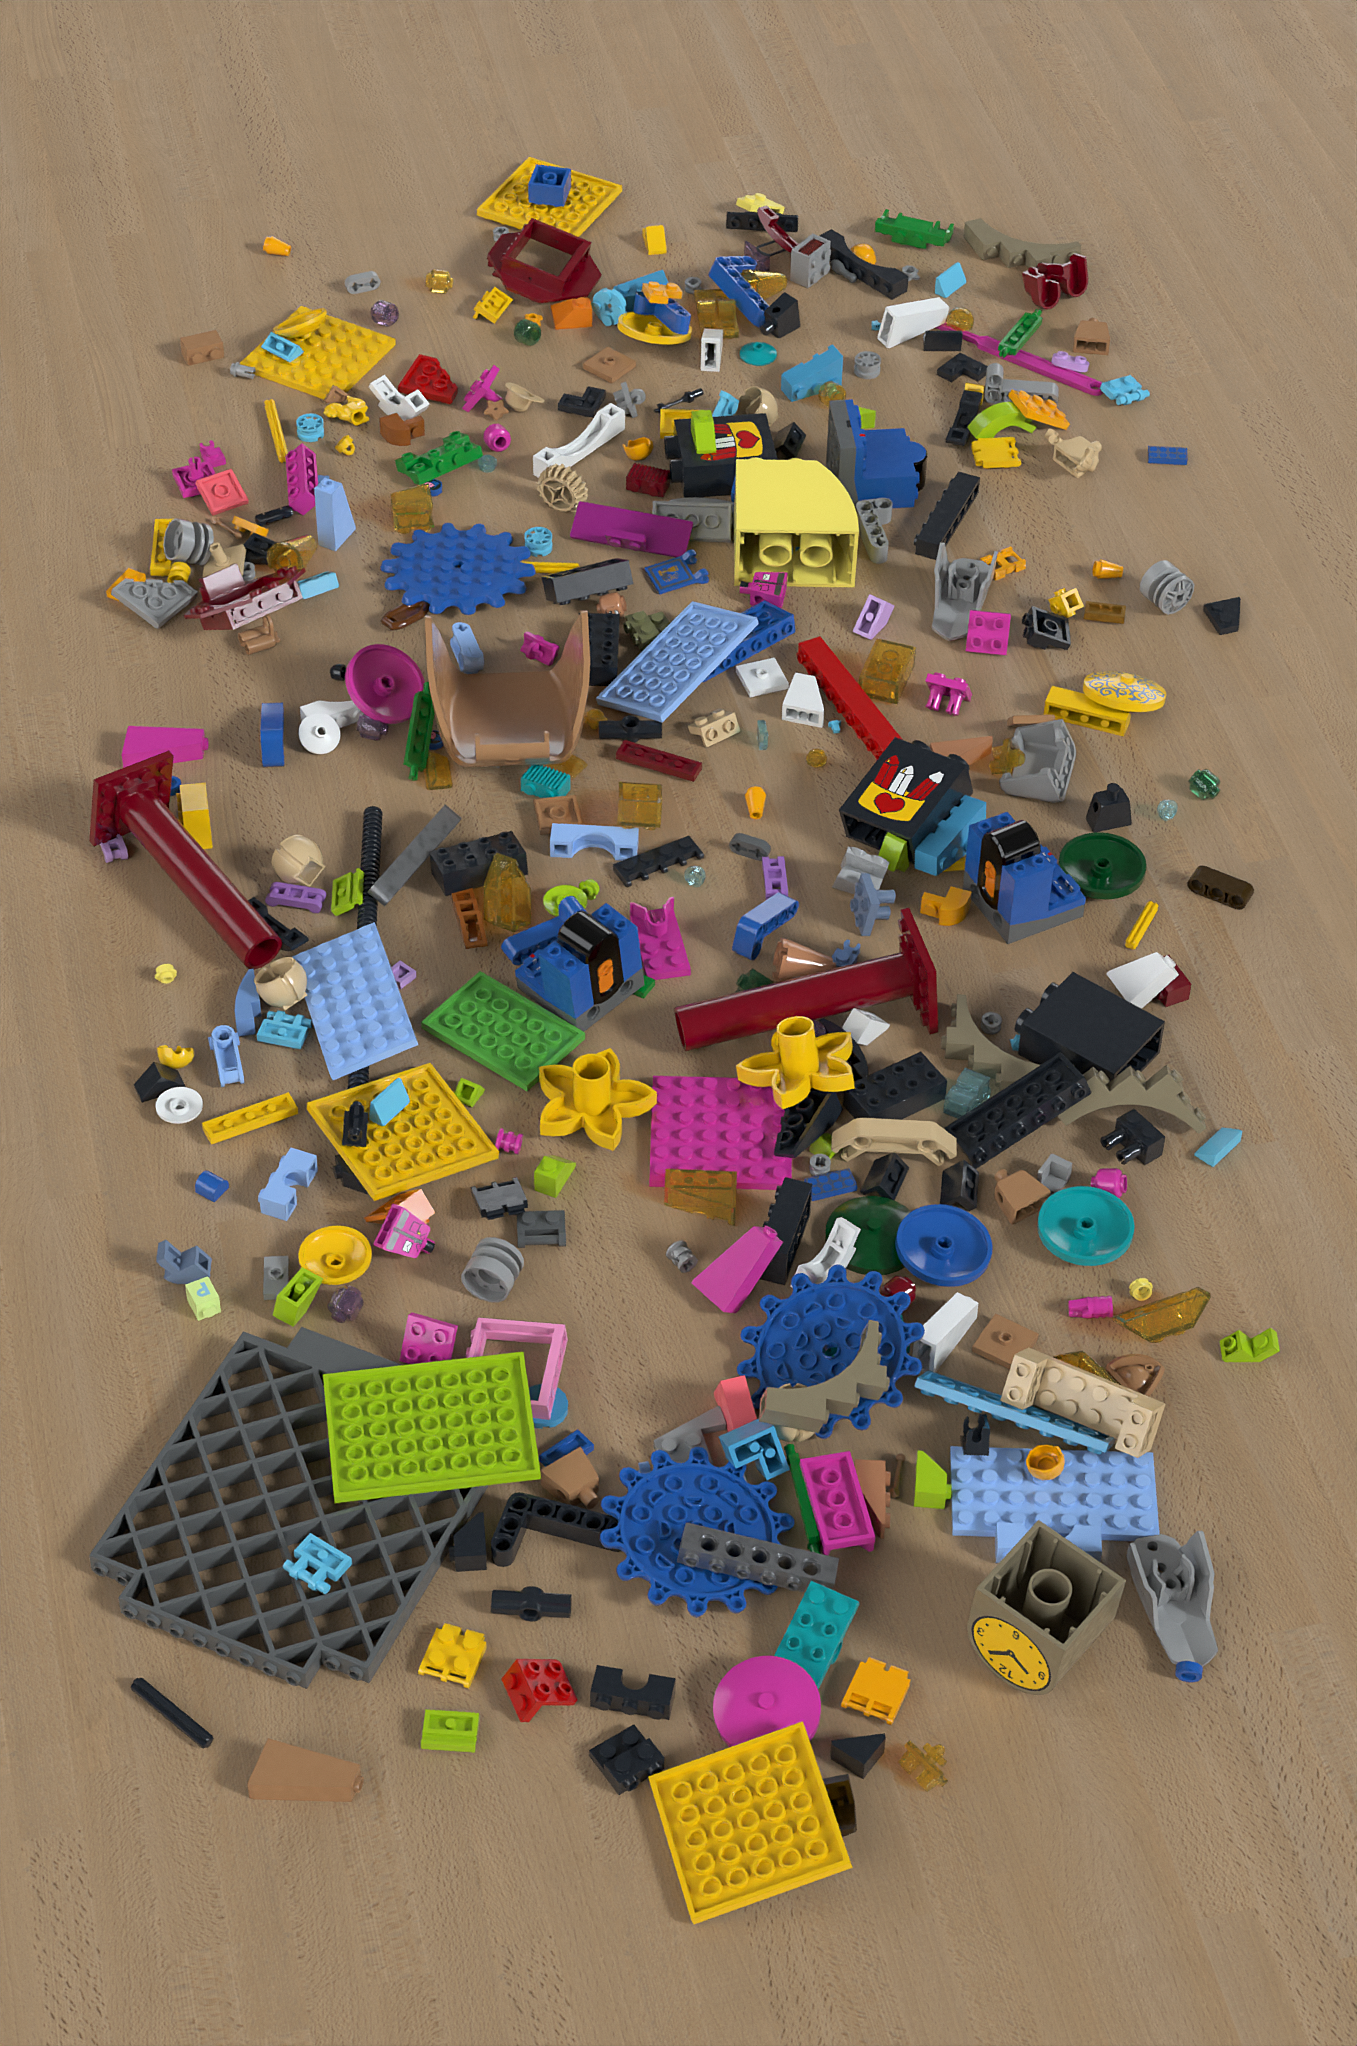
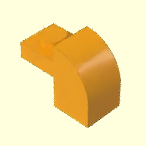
(948, 909)

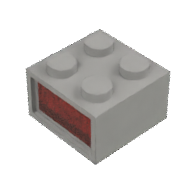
(810, 260)

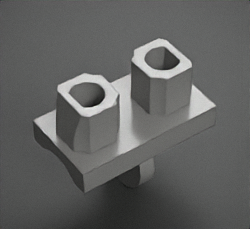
(627, 400)

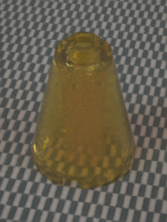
(765, 282)
(292, 552)

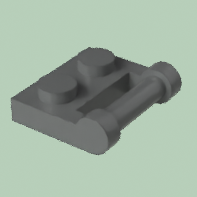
(541, 1228)

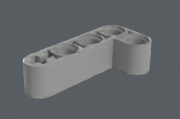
(998, 388)
(871, 517)

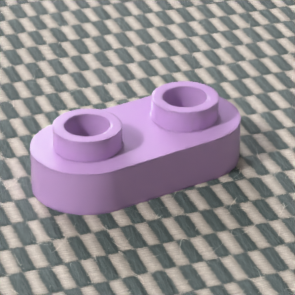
(1066, 361)

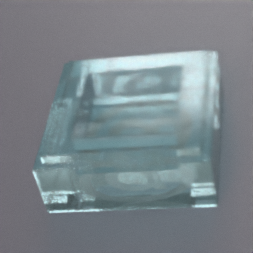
(762, 735)

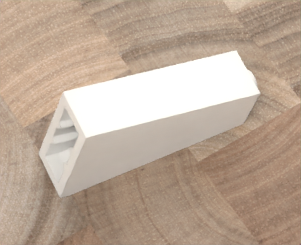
(910, 320)
(945, 1331)

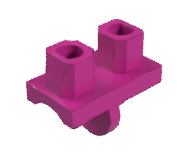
(537, 648)

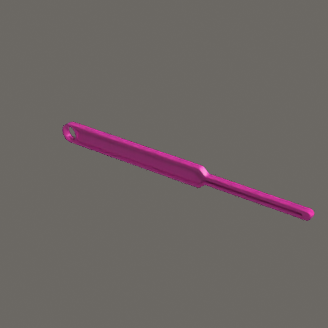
(1033, 363)

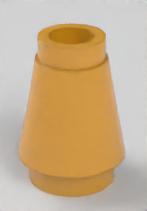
(275, 246)
(1104, 569)
(755, 801)

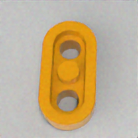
(242, 525)

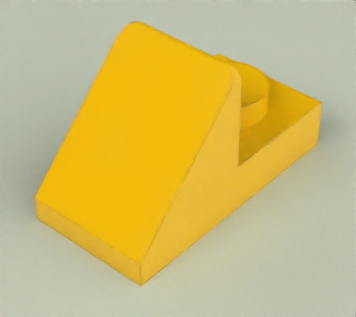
(654, 239)

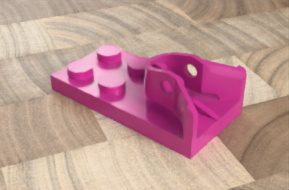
(660, 941)
(837, 1502)

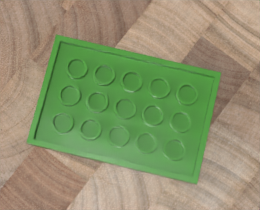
(502, 1030)

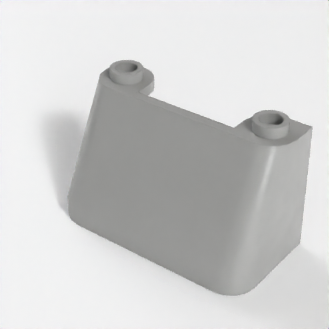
(1047, 764)

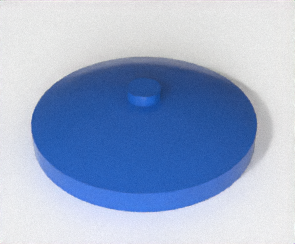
(943, 1245)

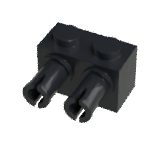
(1138, 1138)

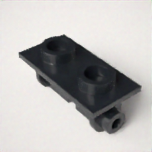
(355, 1126)

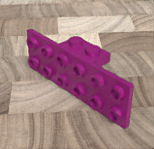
(631, 529)

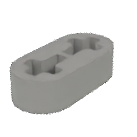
(362, 282)

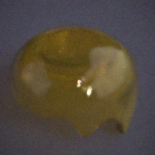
(960, 319)

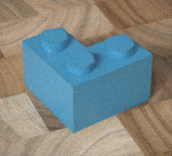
(755, 1443)

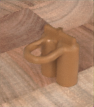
(260, 637)

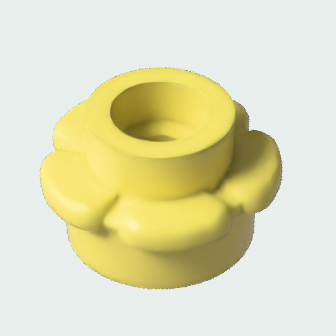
(165, 973)
(1141, 1289)

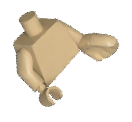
(1074, 454)

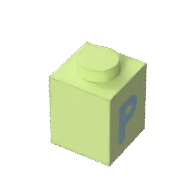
(203, 1298)

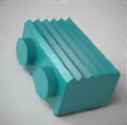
(545, 782)

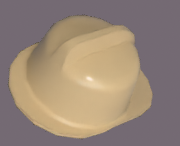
(520, 398)

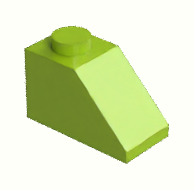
(703, 431)
(552, 1174)
(296, 1297)
(930, 1483)

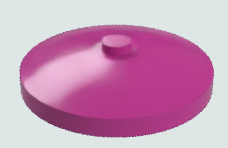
(383, 683)
(763, 1698)

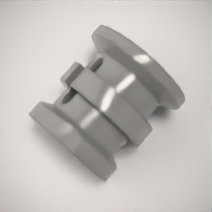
(681, 1256)

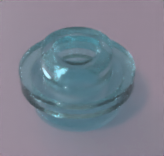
(487, 463)
(1167, 809)
(695, 876)

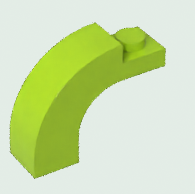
(998, 417)

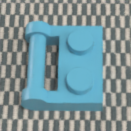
(726, 405)

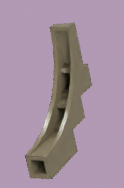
(1014, 252)
(966, 1042)
(1160, 1091)
(810, 1406)

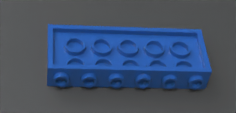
(772, 627)

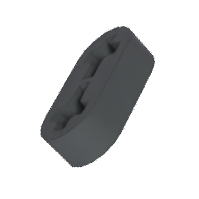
(749, 846)

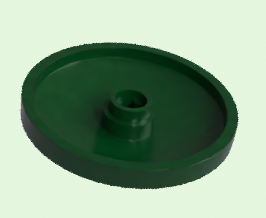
(1103, 865)
(879, 1225)

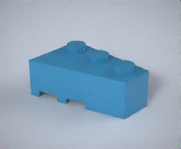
(630, 288)
(807, 378)

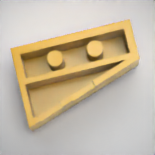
(194, 812)

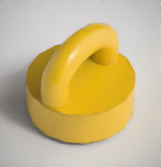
(343, 444)

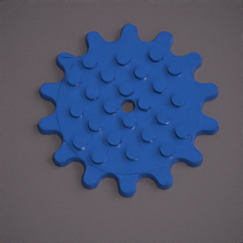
(431, 574)
(824, 1316)
(696, 1493)

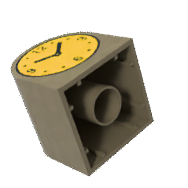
(1041, 1610)

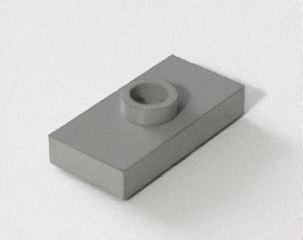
(275, 1276)

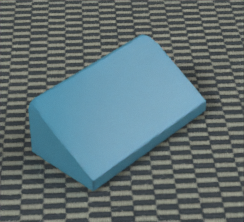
(950, 280)
(281, 347)
(318, 584)
(388, 1103)
(1219, 1145)

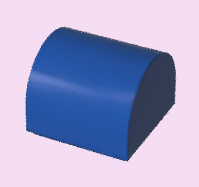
(210, 1185)

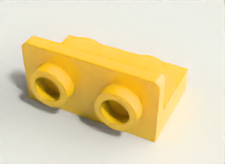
(493, 305)

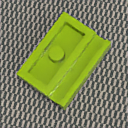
(347, 892)
(450, 1730)

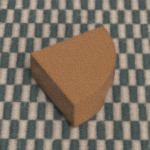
(335, 395)

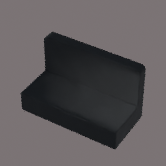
(942, 340)
(789, 440)
(885, 1176)
(960, 1185)

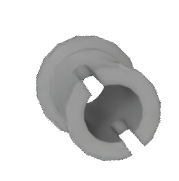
(241, 370)

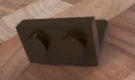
(842, 1802)

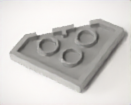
(154, 599)

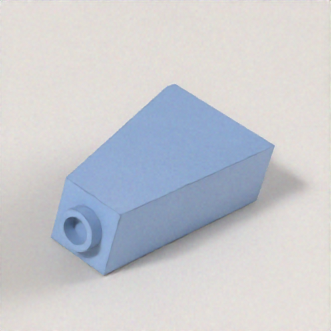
(332, 514)

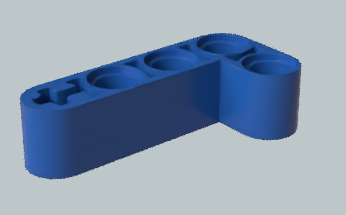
(670, 314)
(272, 734)
(761, 922)
(525, 943)

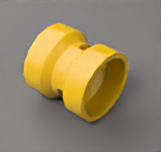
(179, 571)

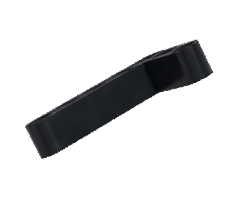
(559, 1520)

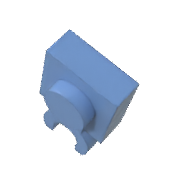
(847, 955)

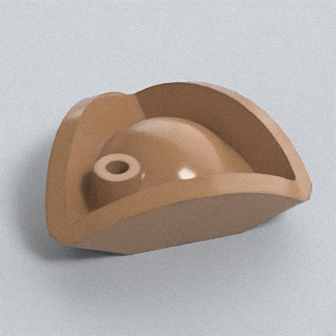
(1136, 1372)

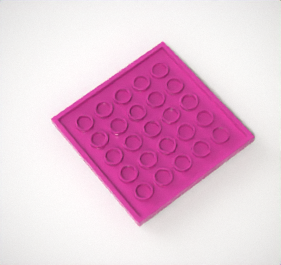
(716, 1128)

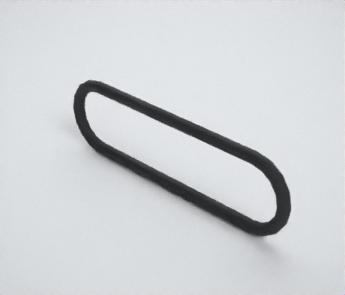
(765, 254)

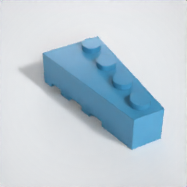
(950, 839)

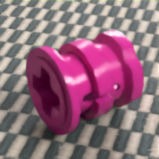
(509, 1141)

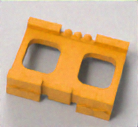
(1006, 567)

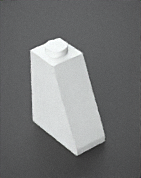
(711, 349)
(803, 702)
(1143, 978)

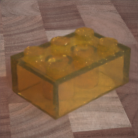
(887, 670)
(639, 805)

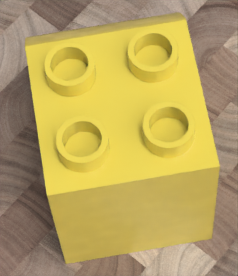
(791, 507)

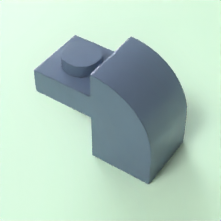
(183, 1266)

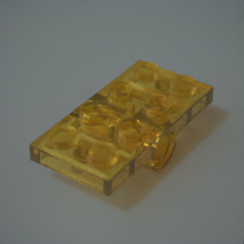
(716, 312)

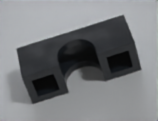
(652, 1700)

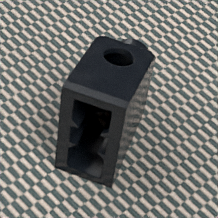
(781, 316)
(1109, 809)

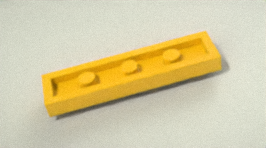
(159, 563)
(249, 1118)

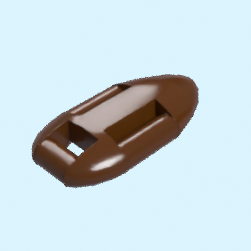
(405, 615)

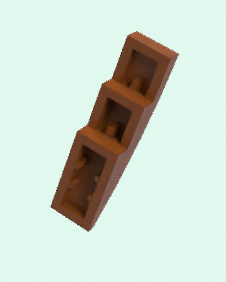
(469, 919)

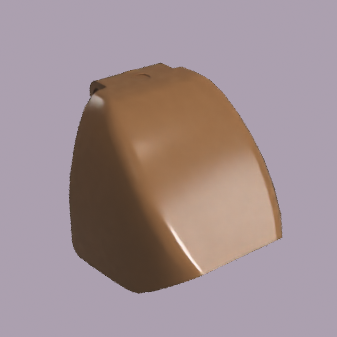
(512, 714)

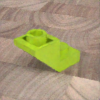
(1242, 1348)

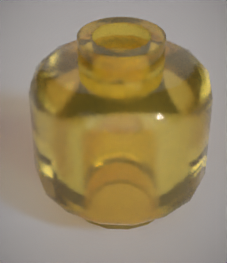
(438, 281)
(831, 391)

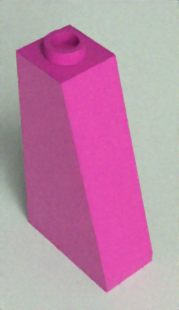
(146, 742)
(738, 1269)

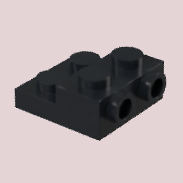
(1045, 629)
(627, 1759)

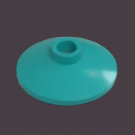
(758, 353)

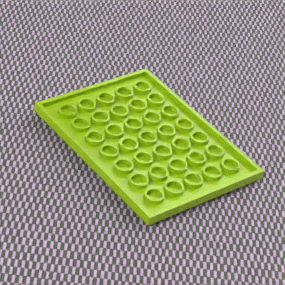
(430, 1427)

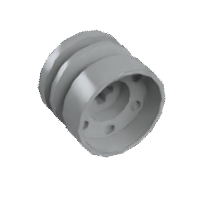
(188, 541)
(1166, 587)
(492, 1269)

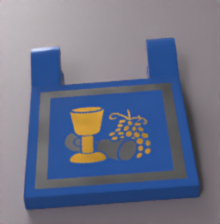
(675, 573)

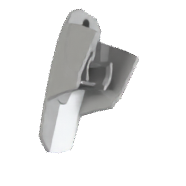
(957, 595)
(1179, 1597)

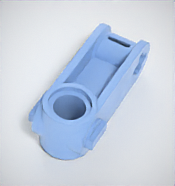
(466, 649)
(225, 1047)

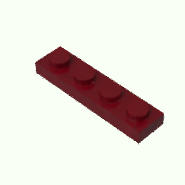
(659, 760)

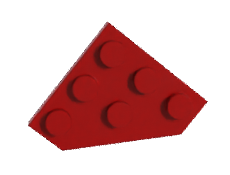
(429, 379)

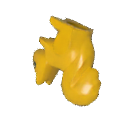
(352, 412)

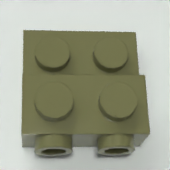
(644, 628)

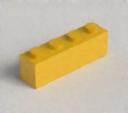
(1082, 711)

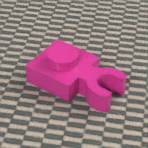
(212, 454)

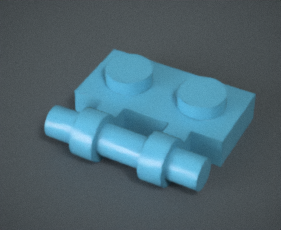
(1124, 390)
(284, 1029)
(320, 1556)

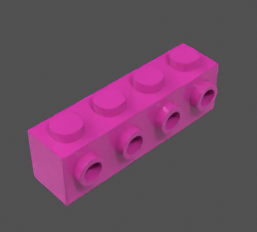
(301, 478)

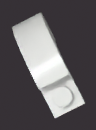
(393, 402)
(836, 1251)

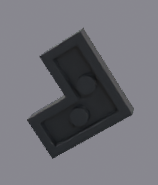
(961, 365)
(585, 405)

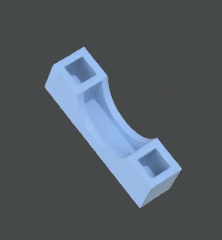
(571, 838)
(1083, 1536)

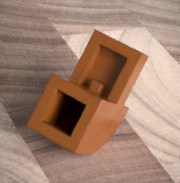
(401, 432)

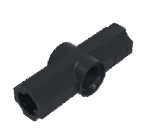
(630, 729)
(531, 1603)

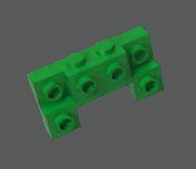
(913, 230)
(441, 460)

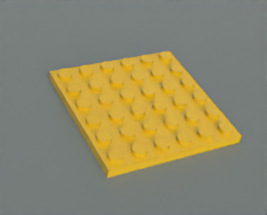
(584, 203)
(333, 355)
(417, 1146)
(749, 1823)

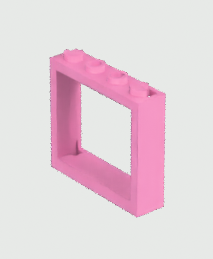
(527, 1332)

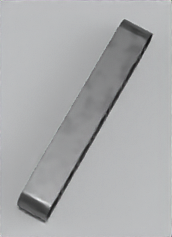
(414, 855)

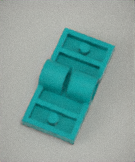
(817, 1630)

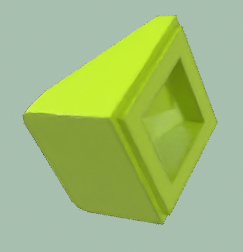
(867, 418)
(468, 1092)
(823, 1146)

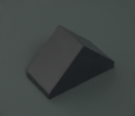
(157, 1080)
(858, 1753)

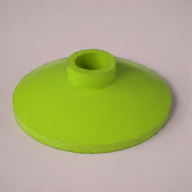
(557, 894)

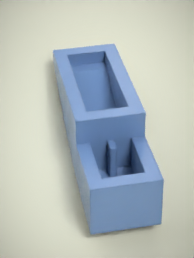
(247, 1005)

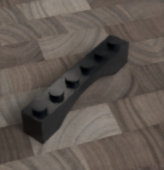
(883, 279)

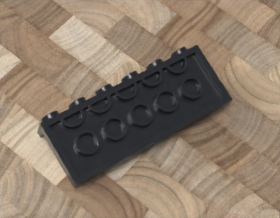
(1019, 1110)

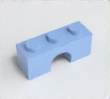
(294, 1169)

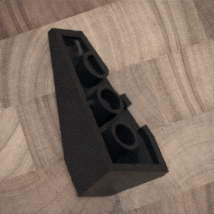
(806, 1122)

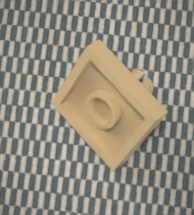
(223, 558)

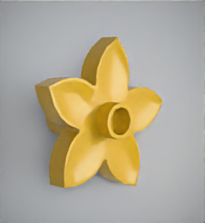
(800, 1062)
(591, 1098)

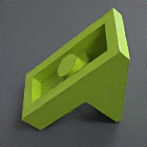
(895, 852)

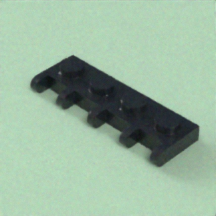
(656, 860)

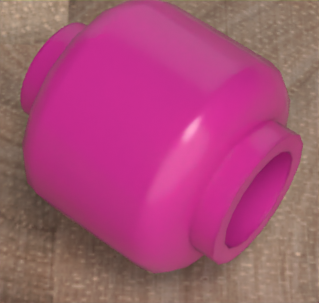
(497, 437)
(1111, 1181)

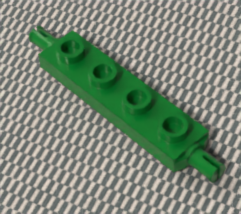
(1020, 333)
(419, 732)
(803, 1499)

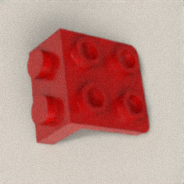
(535, 1684)

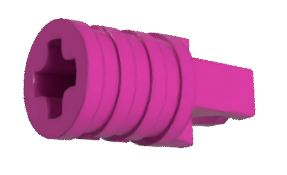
(1091, 1307)

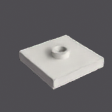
(762, 677)

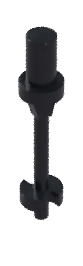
(688, 397)

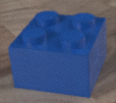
(549, 185)

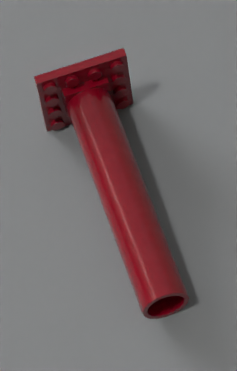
(138, 802)
(818, 995)

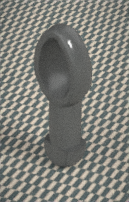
(840, 269)

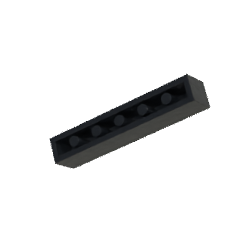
(947, 514)

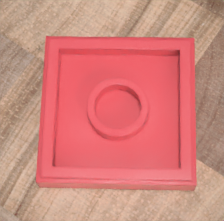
(222, 492)

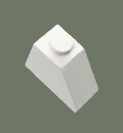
(864, 1026)

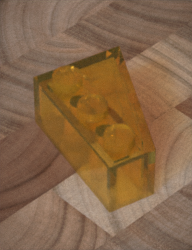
(702, 1192)

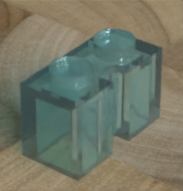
(967, 1093)

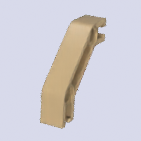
(894, 1136)

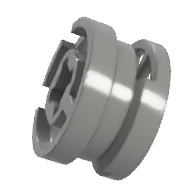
(867, 365)

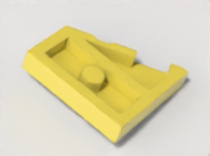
(758, 200)

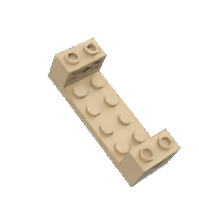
(1084, 1399)

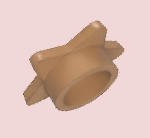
(495, 414)

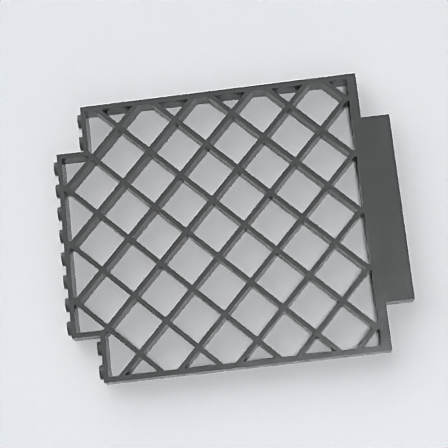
(307, 1359)

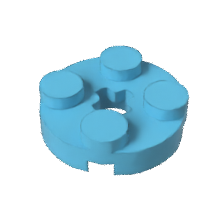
(601, 309)

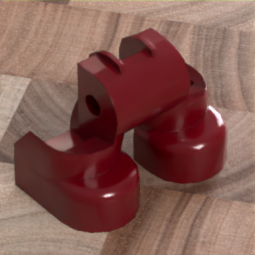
(1046, 280)

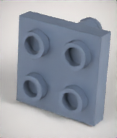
(867, 902)

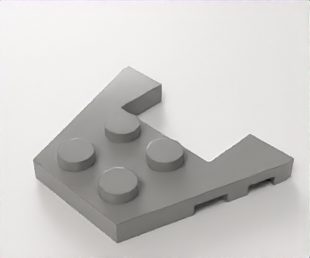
(690, 1435)

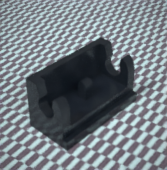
(976, 1440)

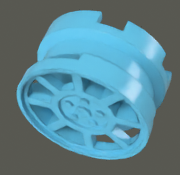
(310, 429)
(538, 542)

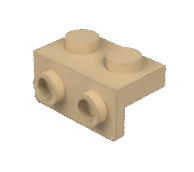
(715, 727)

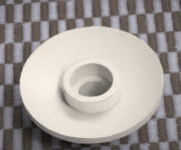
(310, 737)
(179, 1105)

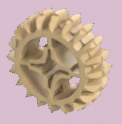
(562, 488)

